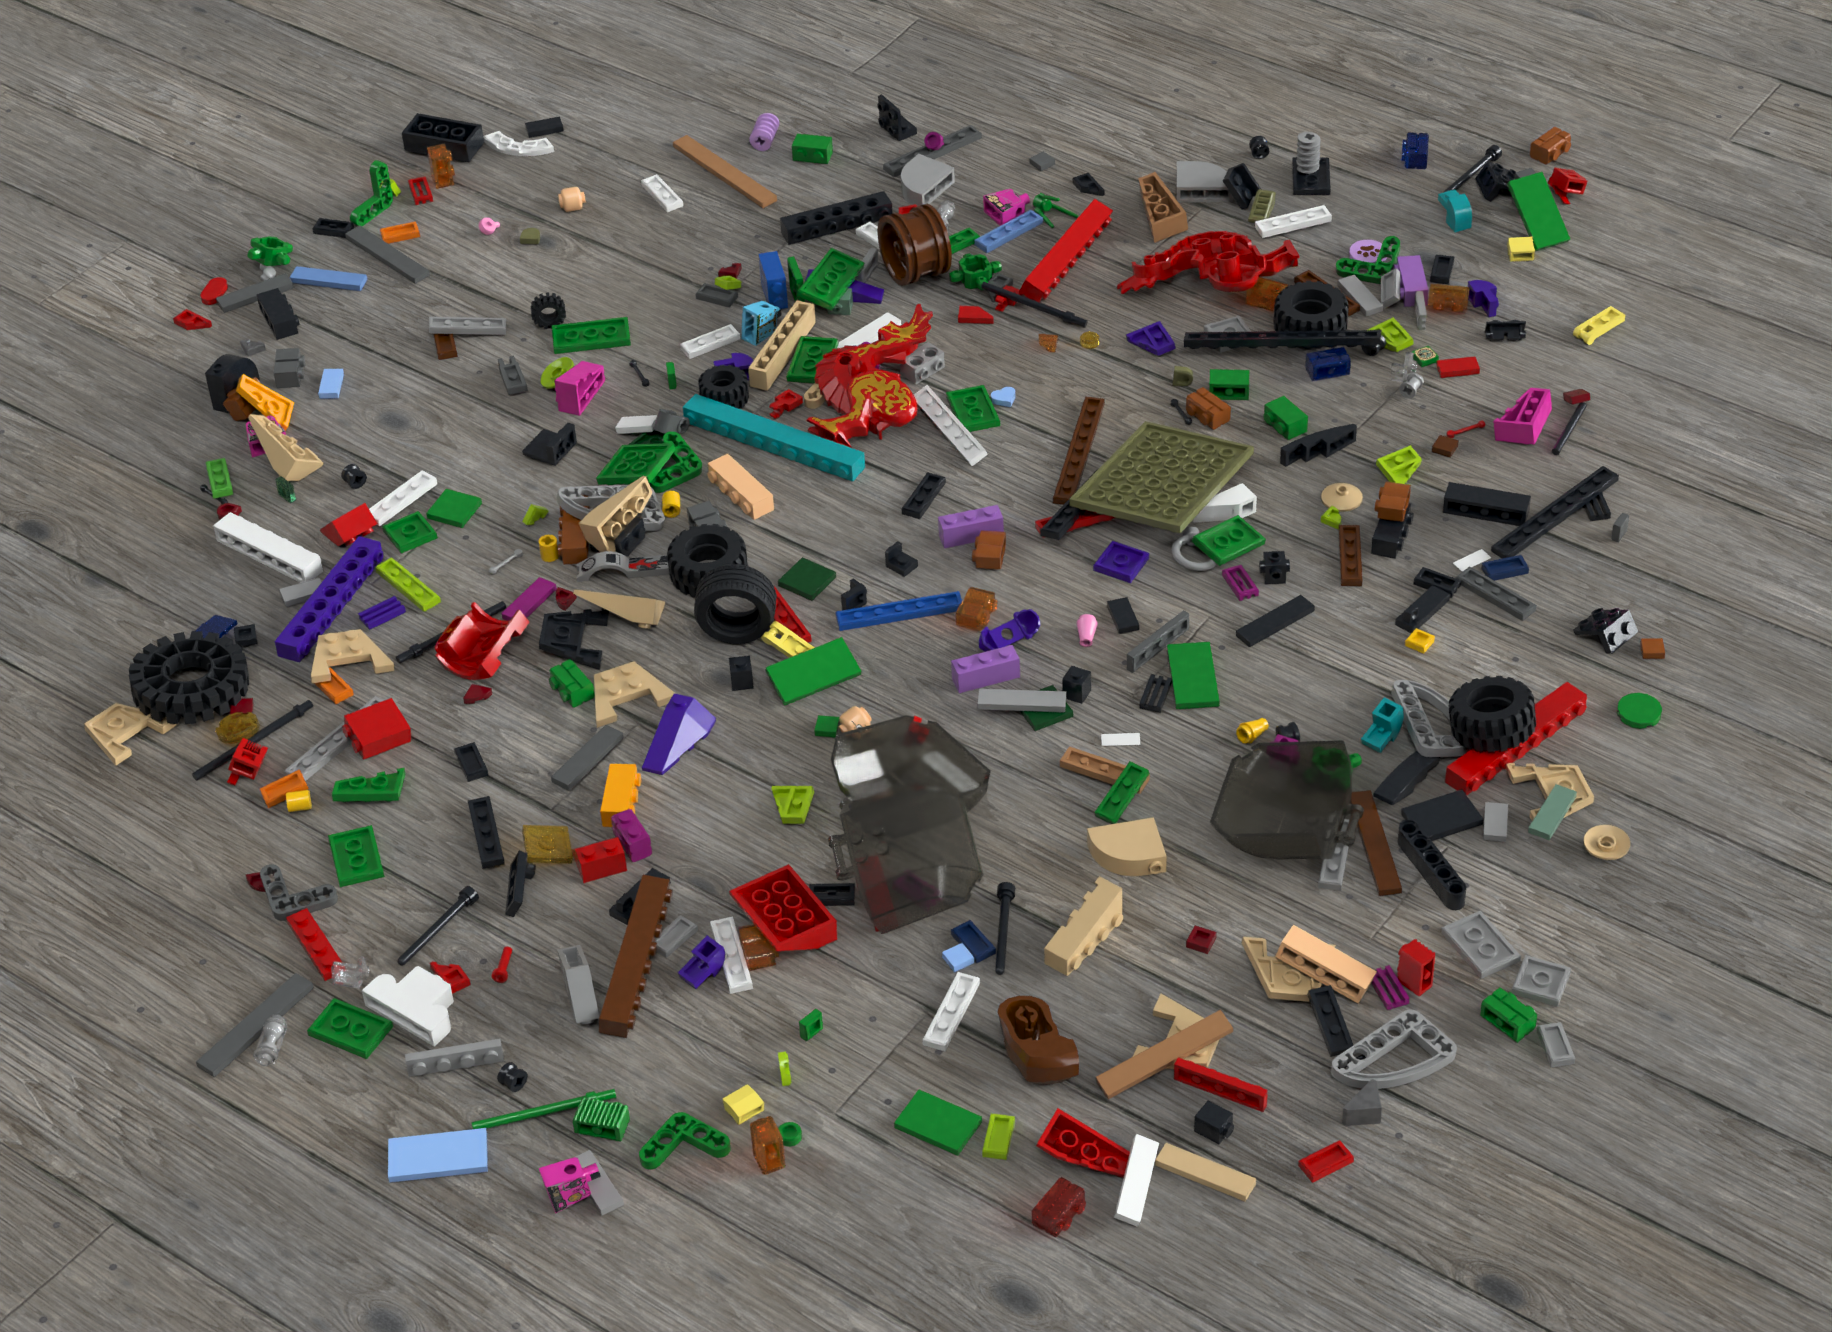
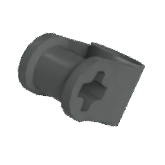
(669, 421)

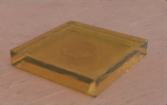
(547, 844)

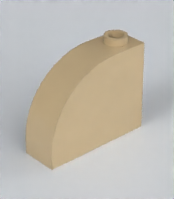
(1128, 847)

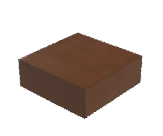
(1445, 446)

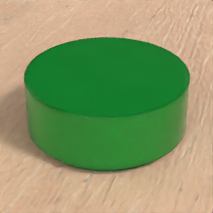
(791, 1133)

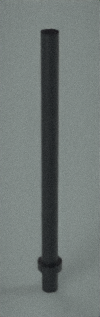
(298, 710)

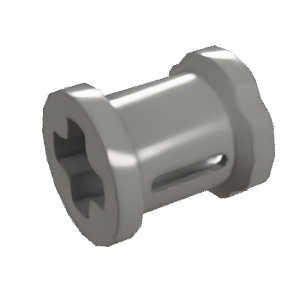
(1409, 388)

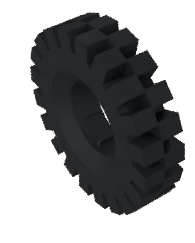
(173, 699)

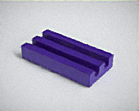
(381, 612)

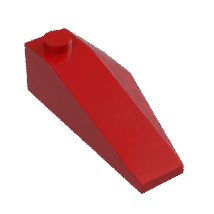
(1081, 1145)

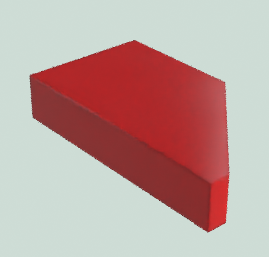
(974, 314)
(191, 321)
(451, 974)

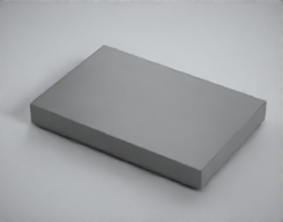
(1480, 944)

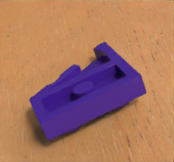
(1152, 339)

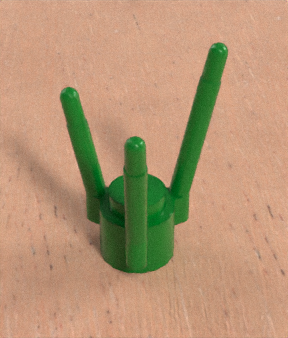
(1043, 203)

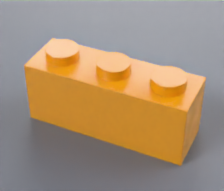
(619, 791)

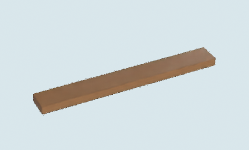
(725, 171)

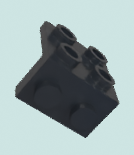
(629, 537)
(1612, 626)

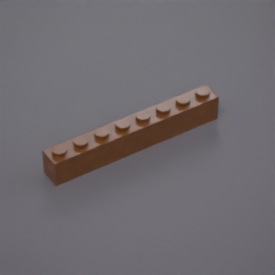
(634, 956)

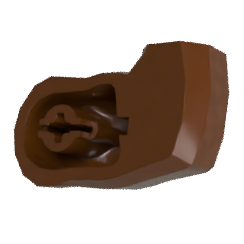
(1035, 1042)

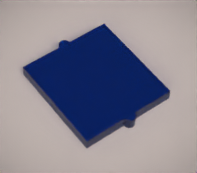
(218, 625)

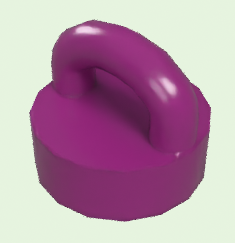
(933, 141)

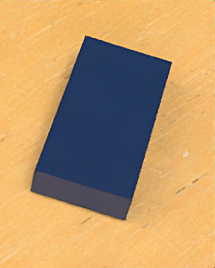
(1505, 567)
(974, 941)

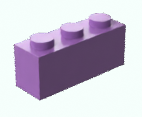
(1411, 279)
(965, 526)
(985, 669)

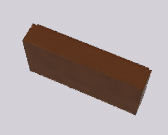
(445, 346)

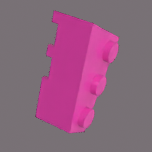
(578, 387)
(1525, 419)

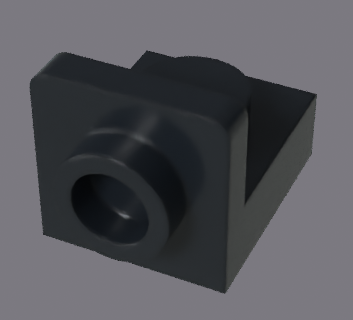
(899, 561)
(855, 597)

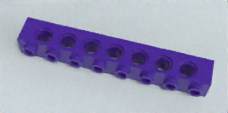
(329, 599)

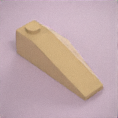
(282, 451)
(611, 517)
(635, 609)

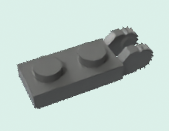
(512, 376)

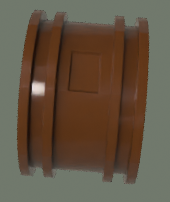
(914, 244)

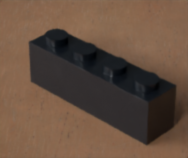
(1486, 504)

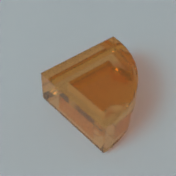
(1048, 341)

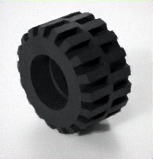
(725, 385)

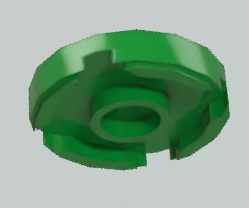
(1639, 710)

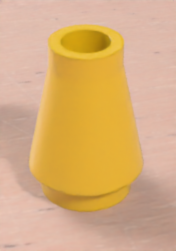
(1249, 731)

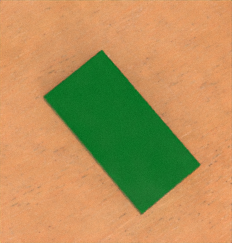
(1538, 211)
(830, 279)
(591, 335)
(813, 671)
(1193, 675)

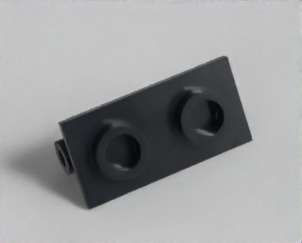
(1496, 329)

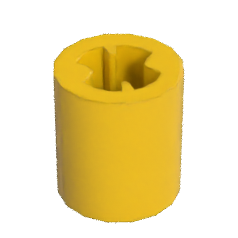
(671, 504)
(548, 548)
(298, 800)

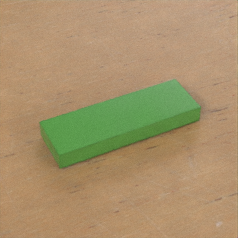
(219, 478)

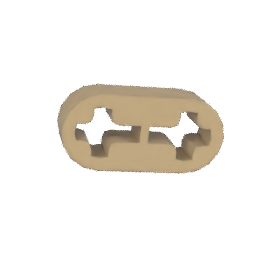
(813, 398)

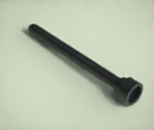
(1492, 154)
(1005, 893)
(466, 897)

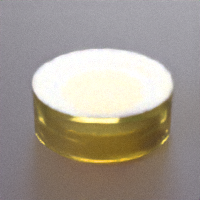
(1089, 340)

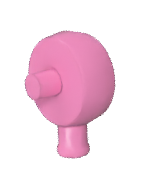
(488, 226)

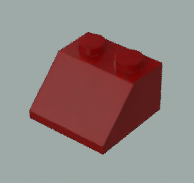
(350, 525)
(600, 859)

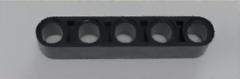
(1432, 864)

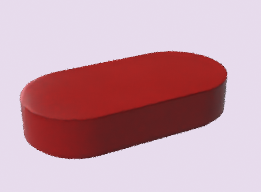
(215, 288)

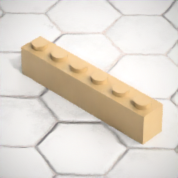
(781, 345)

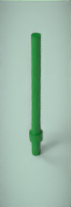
(541, 1110)

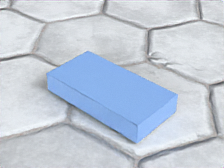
(331, 383)

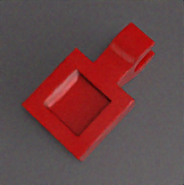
(1004, 302)
(785, 401)

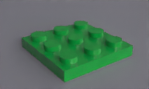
(634, 462)

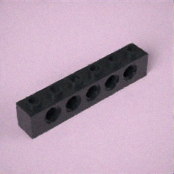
(835, 217)

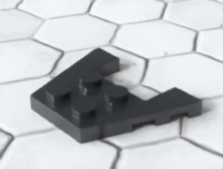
(564, 634)

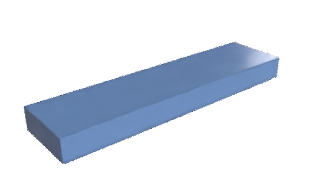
(1008, 231)
(328, 278)

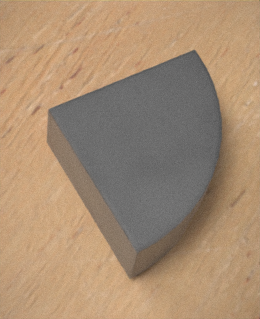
(252, 347)

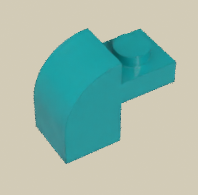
(1458, 210)
(1386, 725)

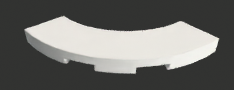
(508, 146)

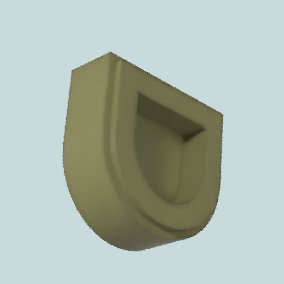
(530, 236)
(1182, 376)

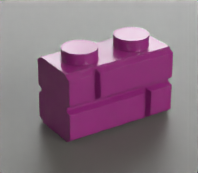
(631, 835)

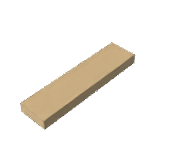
(1205, 1172)

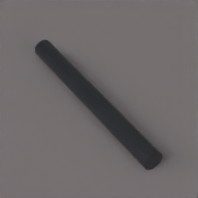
(1569, 428)

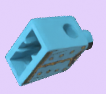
(759, 321)

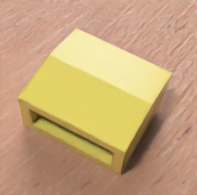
(1521, 249)
(743, 1104)

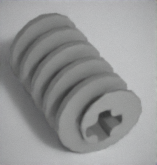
(1308, 152)

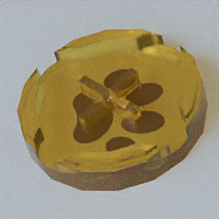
(237, 726)

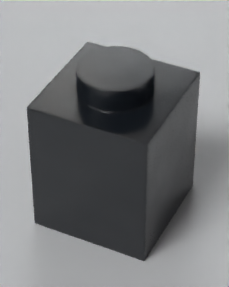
(741, 673)
(1077, 684)
(1213, 1122)

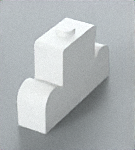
(414, 1003)

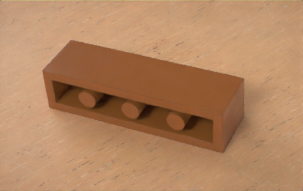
(573, 545)

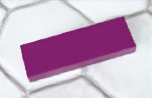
(530, 598)

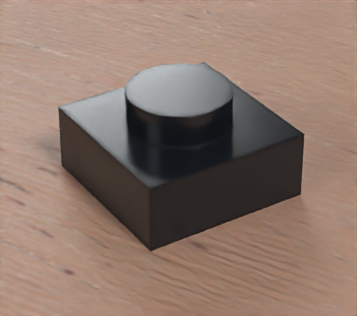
(245, 635)

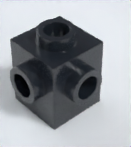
(1275, 563)

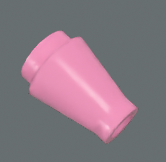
(1086, 629)

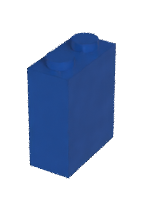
(773, 279)

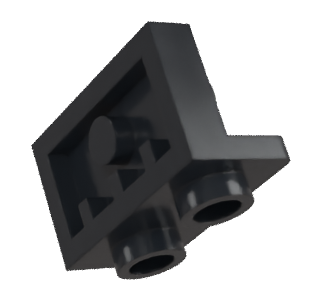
(1241, 184)

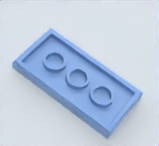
(437, 1155)

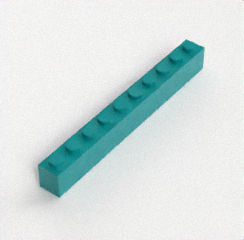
(774, 437)

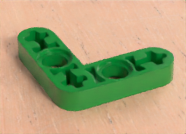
(380, 200)
(1378, 267)
(682, 465)
(683, 1133)

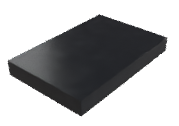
(1314, 183)
(1444, 815)

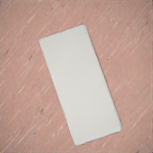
(1472, 560)
(1120, 739)

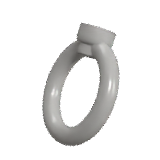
(1187, 538)

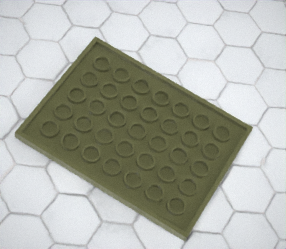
(1162, 477)

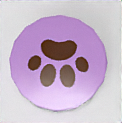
(1365, 251)

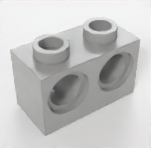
(922, 363)

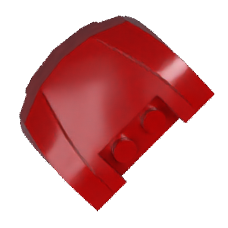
(475, 641)

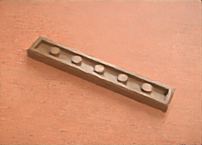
(1164, 1054)

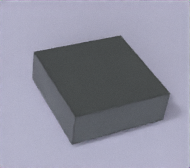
(1042, 161)
(1620, 527)

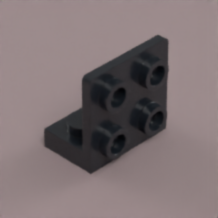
(892, 120)
(1493, 178)
(552, 446)

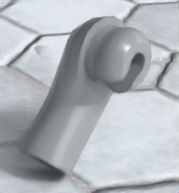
(268, 272)

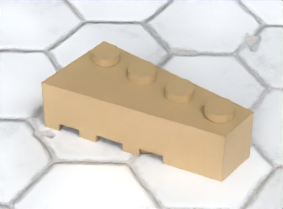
(1085, 927)

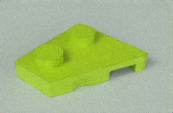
(1394, 334)
(1399, 465)
(793, 802)

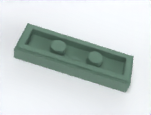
(1552, 812)

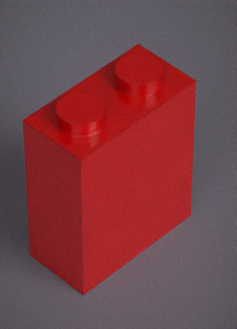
(376, 728)

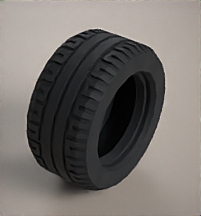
(739, 582)

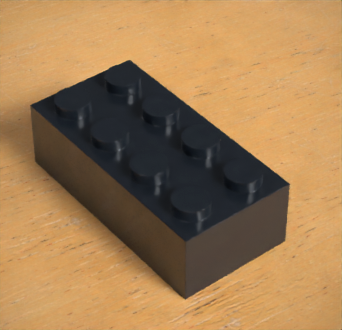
(459, 137)

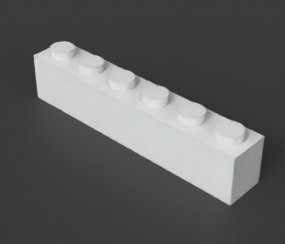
(268, 548)

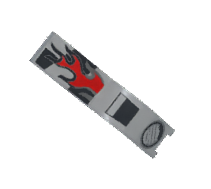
(630, 566)

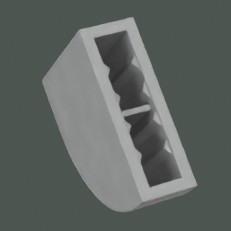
(925, 179)
(1201, 182)
(578, 984)

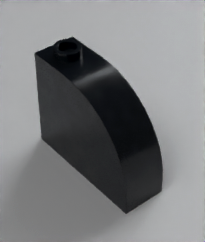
(224, 376)

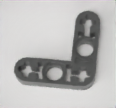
(285, 900)

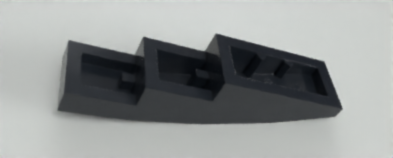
(1322, 442)
(1404, 778)

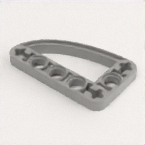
(572, 502)
(1434, 743)
(1386, 1080)

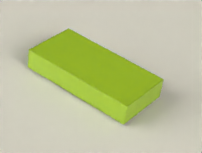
(998, 1136)

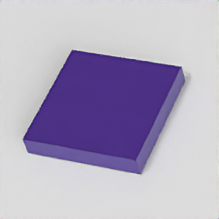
(1121, 561)

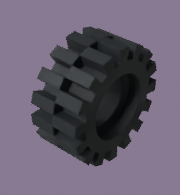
(548, 302)

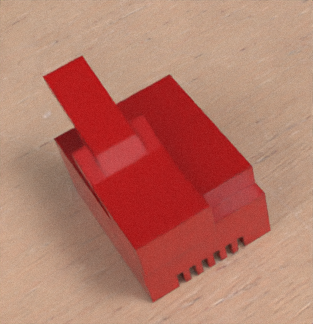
(1567, 181)
(246, 761)

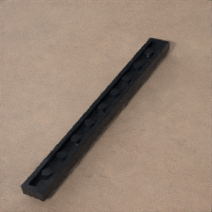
(1291, 339)

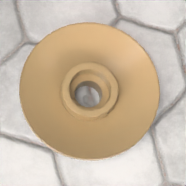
(1342, 496)
(1607, 842)

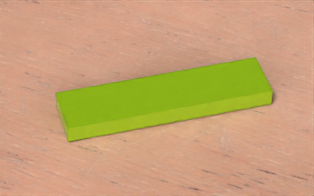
(407, 584)

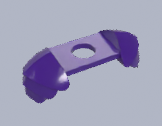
(1022, 626)

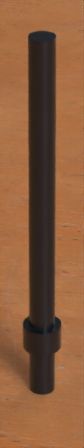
(1067, 316)
(417, 649)

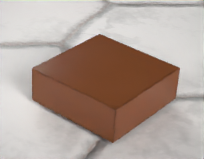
(1652, 648)

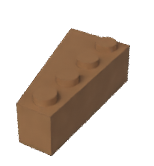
(1162, 209)

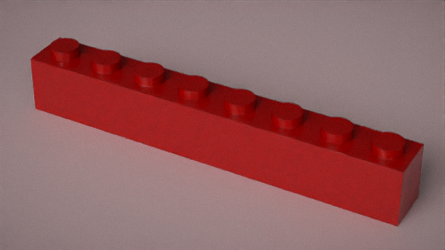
(1066, 250)
(1551, 714)

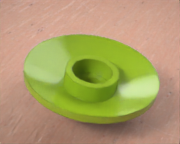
(555, 370)

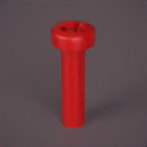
(500, 974)

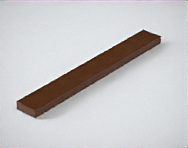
(1079, 449)

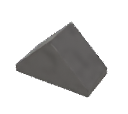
(1364, 1106)

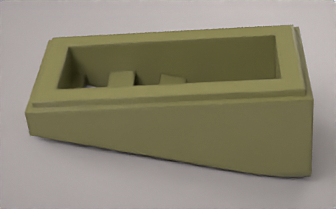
(1262, 205)

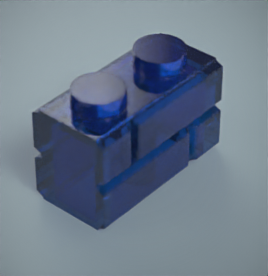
(1415, 150)
(1328, 364)

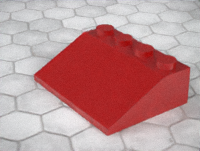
(786, 911)

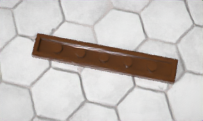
(1376, 845)

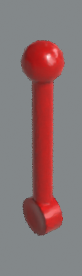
(1451, 434)

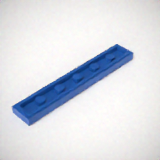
(898, 611)

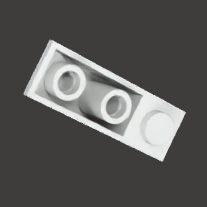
(1228, 504)

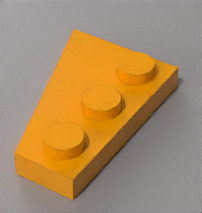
(266, 400)

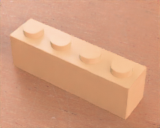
(740, 486)
(1325, 964)

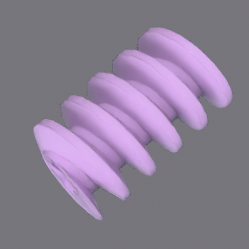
(764, 131)

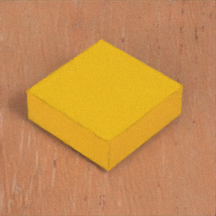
(1419, 641)

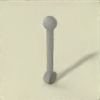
(517, 553)

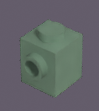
(844, 305)

